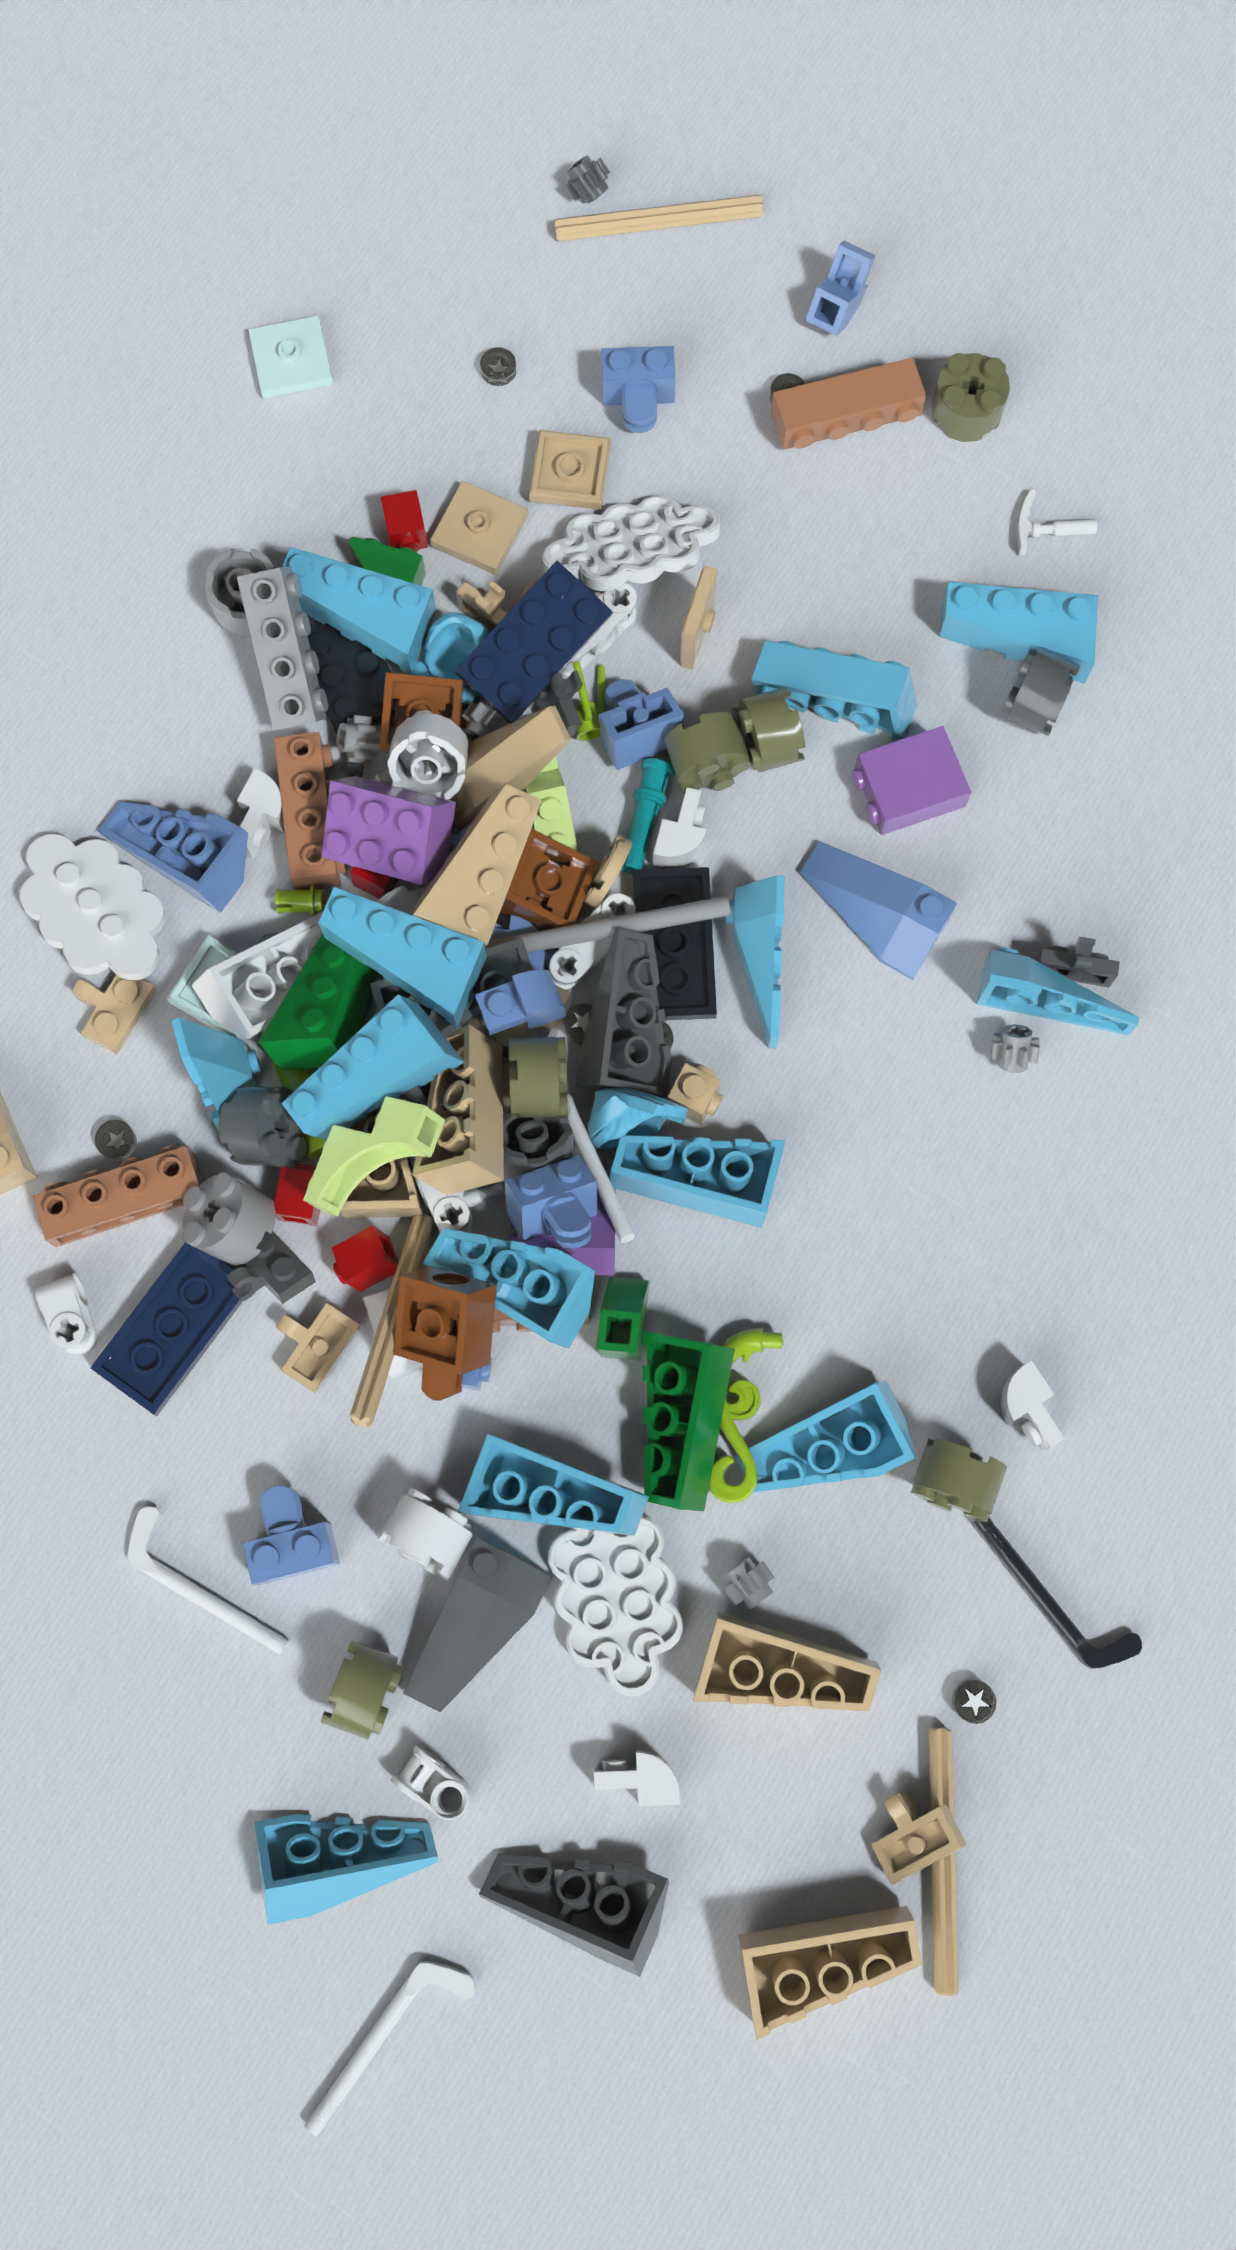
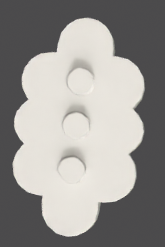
(634, 542)
(92, 907)
(617, 1602)

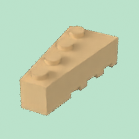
(479, 870)
(472, 1105)
(385, 1191)
(779, 1669)
(824, 1962)

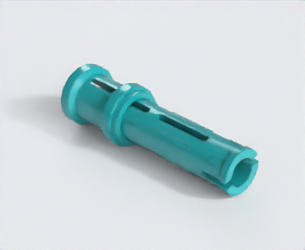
(648, 800)

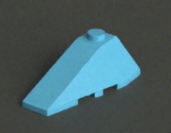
(757, 929)
(215, 1062)
(534, 1283)

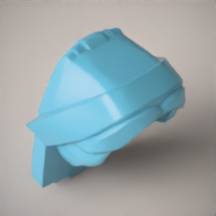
(448, 645)
(629, 1112)

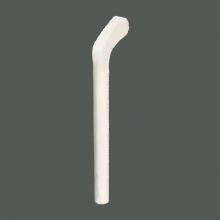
(604, 1187)
(139, 1558)
(424, 1973)

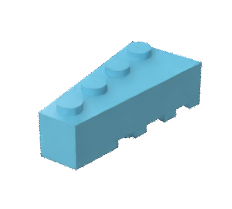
(365, 605)
(1021, 622)
(409, 952)
(381, 1060)
(700, 1174)
(539, 1489)

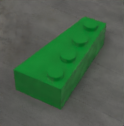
(320, 1009)
(682, 1417)

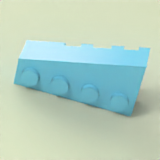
(839, 686)

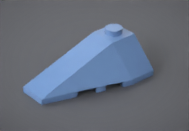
(190, 850)
(886, 909)

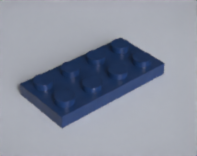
(534, 642)
(169, 1329)

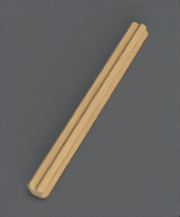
(658, 217)
(382, 1349)
(943, 1871)

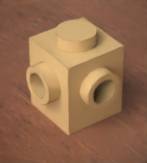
(697, 1091)

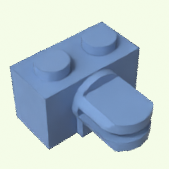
(638, 381)
(636, 722)
(554, 1202)
(289, 1544)

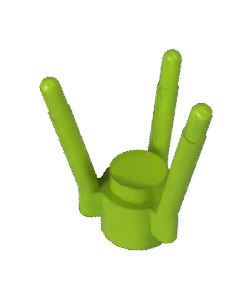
(587, 710)

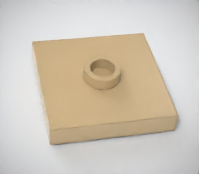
(570, 469)
(479, 527)
(699, 617)

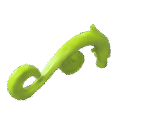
(749, 1402)

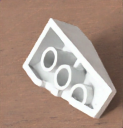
(252, 984)

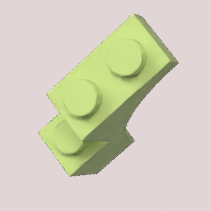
(554, 812)
(351, 1155)

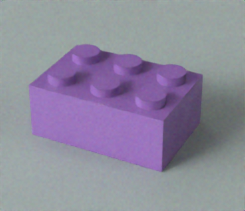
(387, 829)

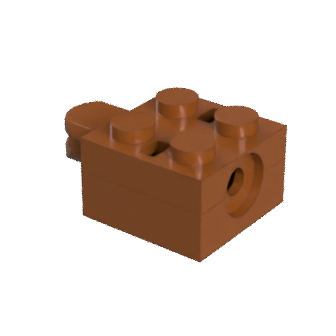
(418, 693)
(549, 883)
(445, 1326)

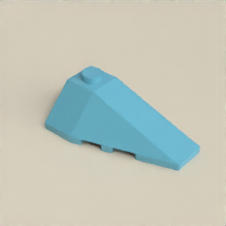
(1034, 989)
(843, 1442)
(322, 1864)

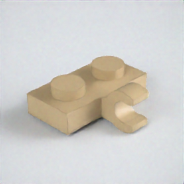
(482, 605)
(114, 1011)
(318, 1346)
(917, 1840)

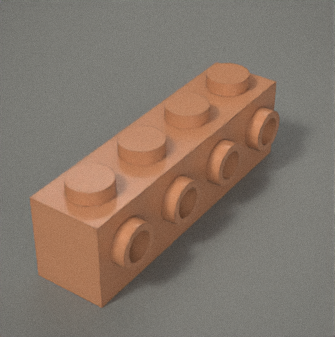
(848, 404)
(304, 800)
(117, 1196)

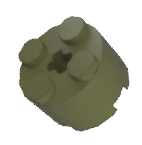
(970, 396)
(770, 729)
(708, 752)
(538, 1077)
(958, 1478)
(361, 1690)

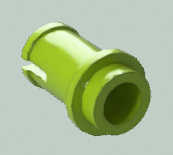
(300, 901)

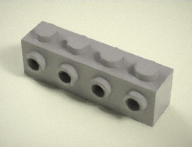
(283, 647)

